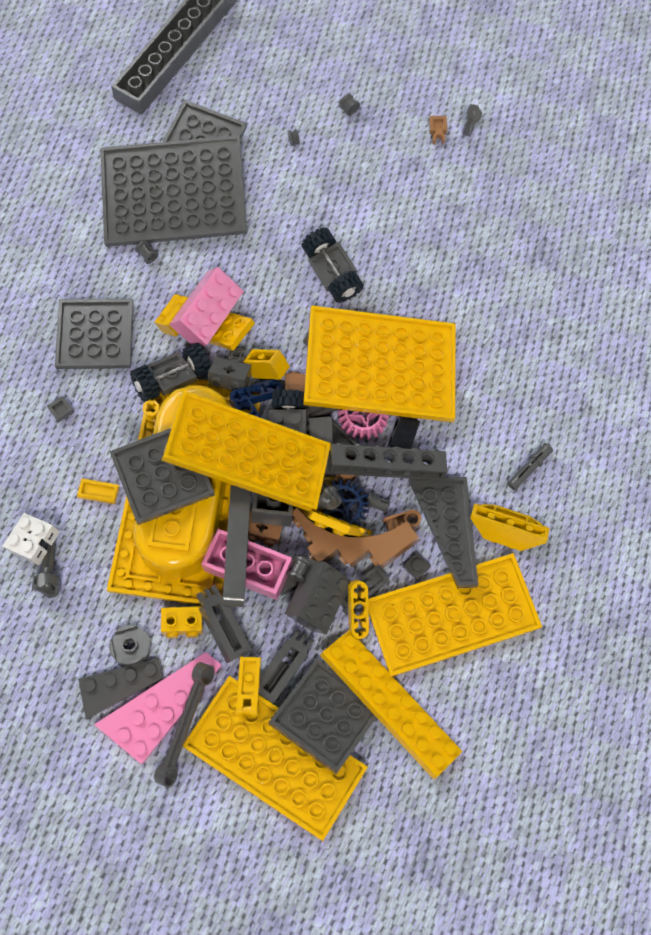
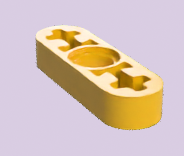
(363, 594)

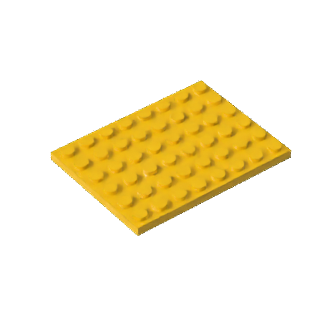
(380, 364)

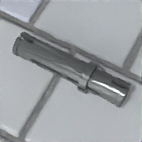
(535, 460)

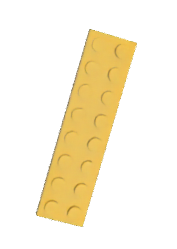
(391, 704)

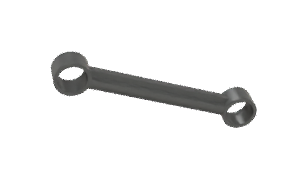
(166, 772)

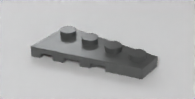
(116, 685)

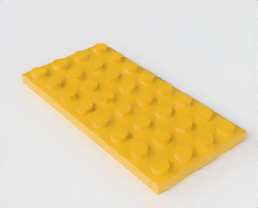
(247, 451)
(444, 621)
(271, 764)

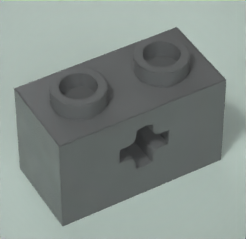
(229, 374)

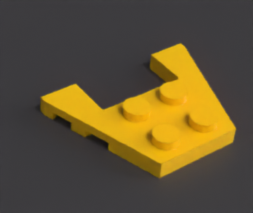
(339, 527)

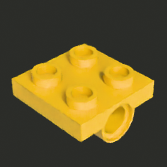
(232, 331)

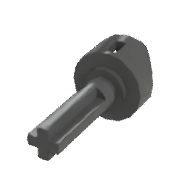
(46, 581)

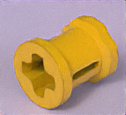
(153, 406)

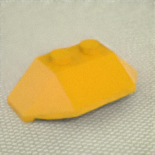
(508, 527)

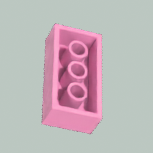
(206, 307)
(265, 567)

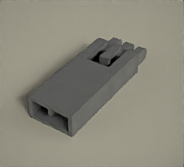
(226, 631)
(278, 673)

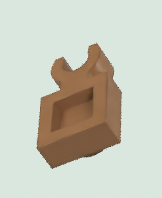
(438, 128)

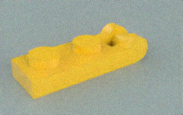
(248, 686)

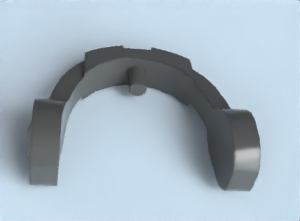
(474, 116)

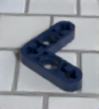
(243, 399)

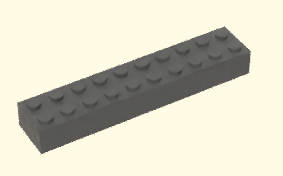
(168, 52)

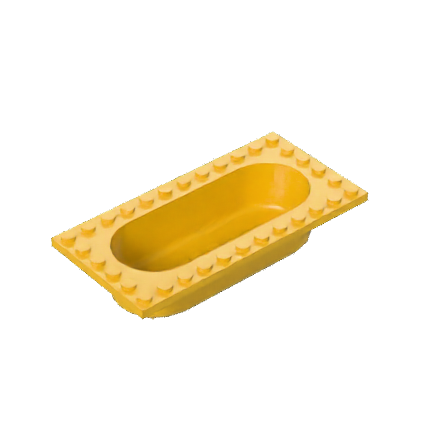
(167, 553)

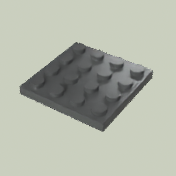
(200, 122)
(94, 334)
(156, 485)
(323, 717)

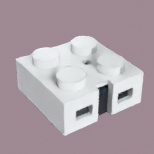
(31, 538)

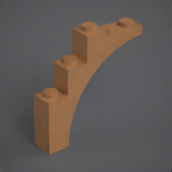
(383, 547)

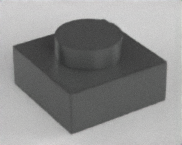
(60, 409)
(417, 566)

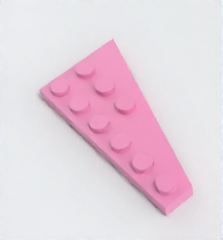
(150, 716)

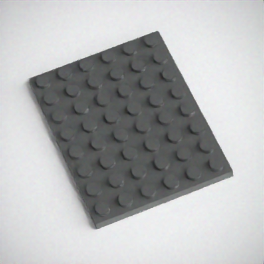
(173, 191)

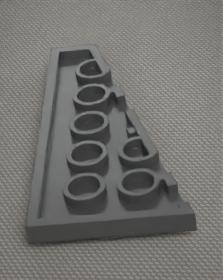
(448, 516)

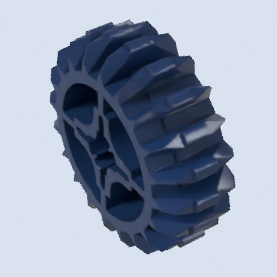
(359, 498)

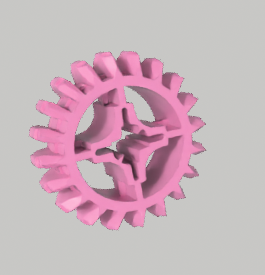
(356, 417)

